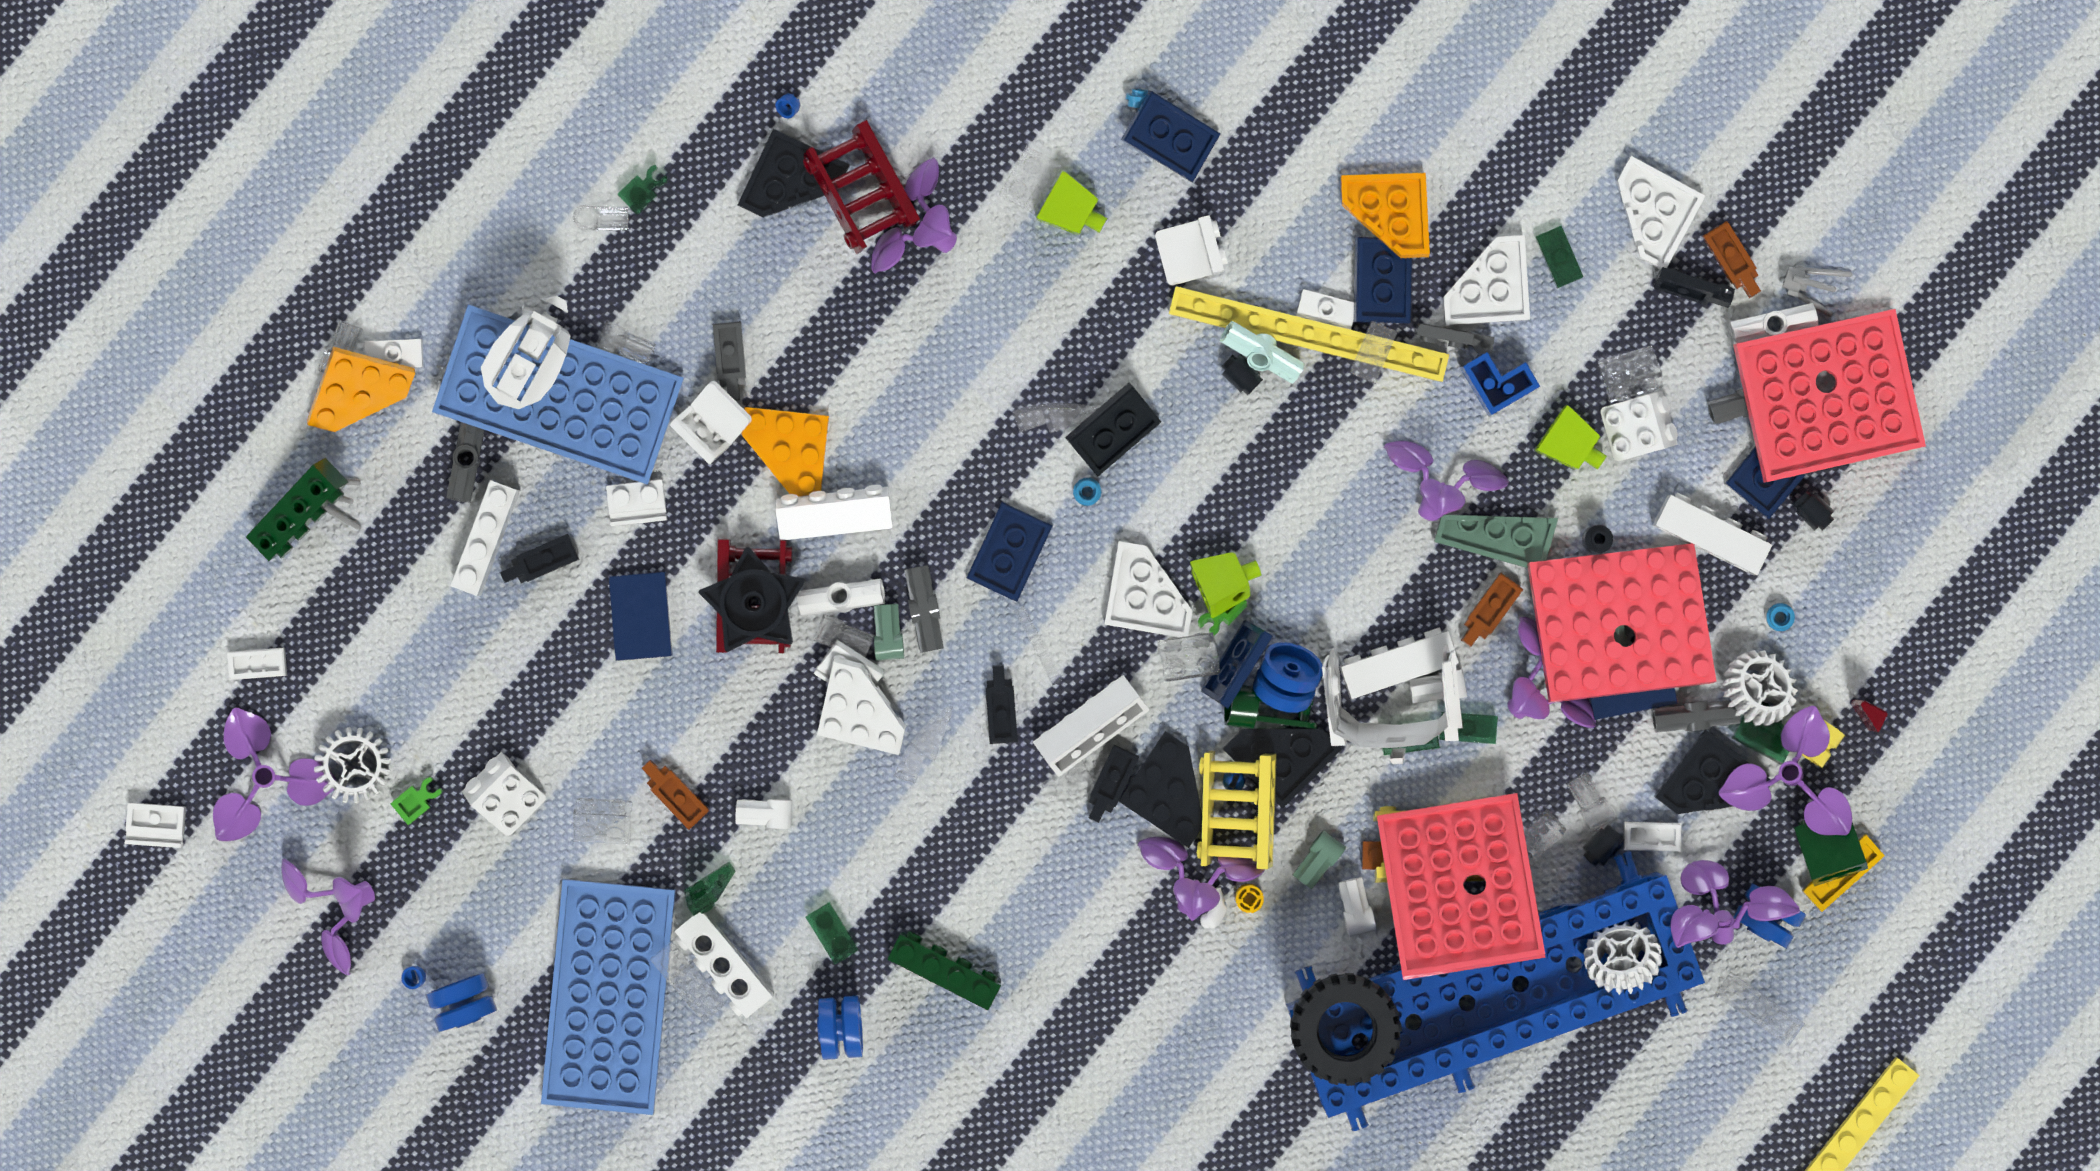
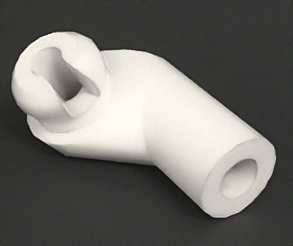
(1214, 917)

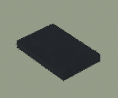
(1113, 429)

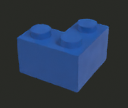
(1496, 390)

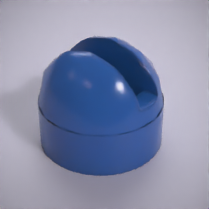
(783, 110)
(1227, 779)
(409, 977)

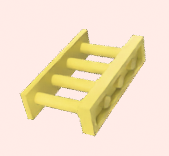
(1261, 824)

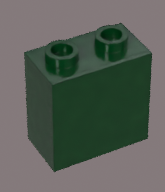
(1830, 855)

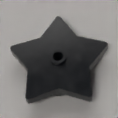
(732, 598)

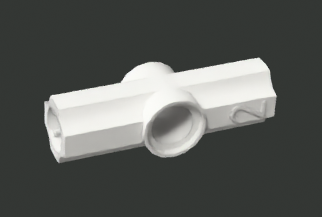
(1790, 320)
(858, 595)

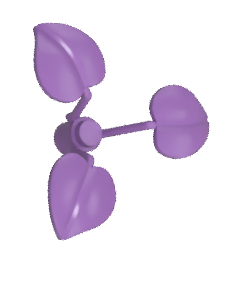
(932, 231)
(1437, 496)
(1529, 701)
(1803, 734)
(244, 736)
(1192, 896)
(351, 900)
(1693, 925)

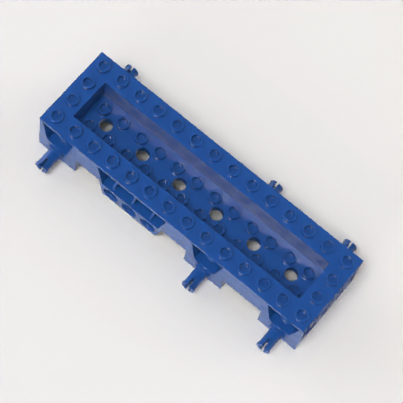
(1506, 1018)

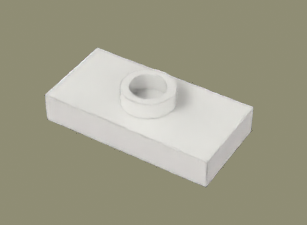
(1326, 309)
(397, 351)
(257, 663)
(1652, 836)

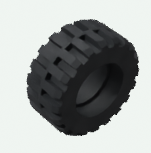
(1373, 1057)

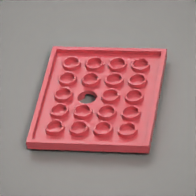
(1863, 416)
(1589, 596)
(1426, 866)

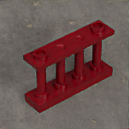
(875, 163)
(729, 553)

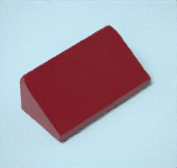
(1869, 714)

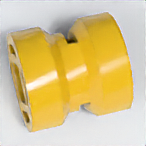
(1246, 895)

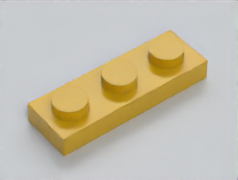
(1826, 893)

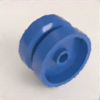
(1288, 677)
(1770, 929)
(461, 1002)
(836, 1028)

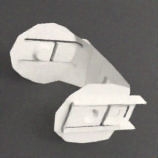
(533, 345)
(1345, 727)

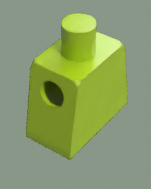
(1071, 207)
(1571, 441)
(1223, 581)

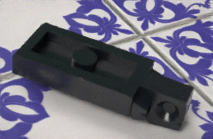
(1693, 288)
(541, 560)
(1001, 708)
(1111, 781)

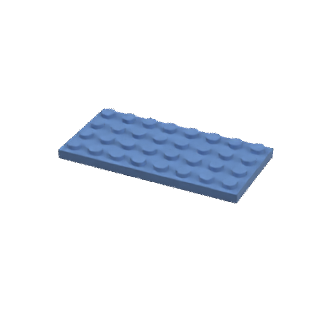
(596, 411)
(607, 997)

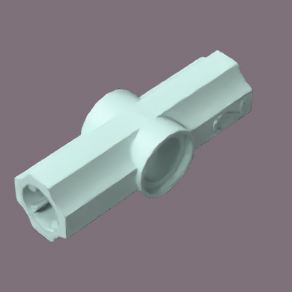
(1262, 352)

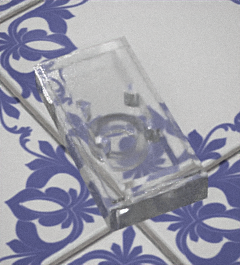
(1373, 352)

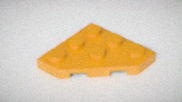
(1391, 209)
(356, 388)
(790, 446)

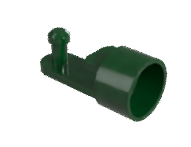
(1244, 712)

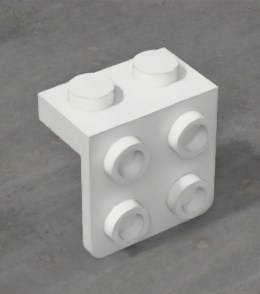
(1190, 251)
(711, 422)
(1639, 426)
(503, 795)

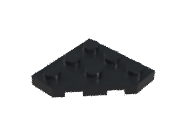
(782, 179)
(1298, 756)
(1700, 776)
(1167, 791)

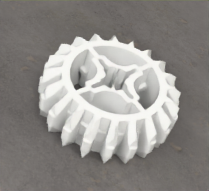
(1749, 690)
(339, 757)
(1622, 967)

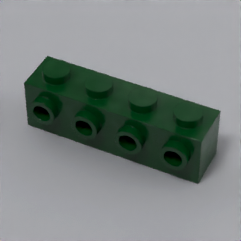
(297, 509)
(944, 970)

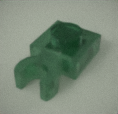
(639, 192)

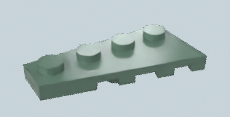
(1499, 537)

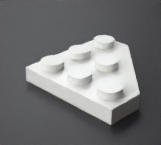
(1656, 210)
(1492, 286)
(1144, 595)
(859, 710)

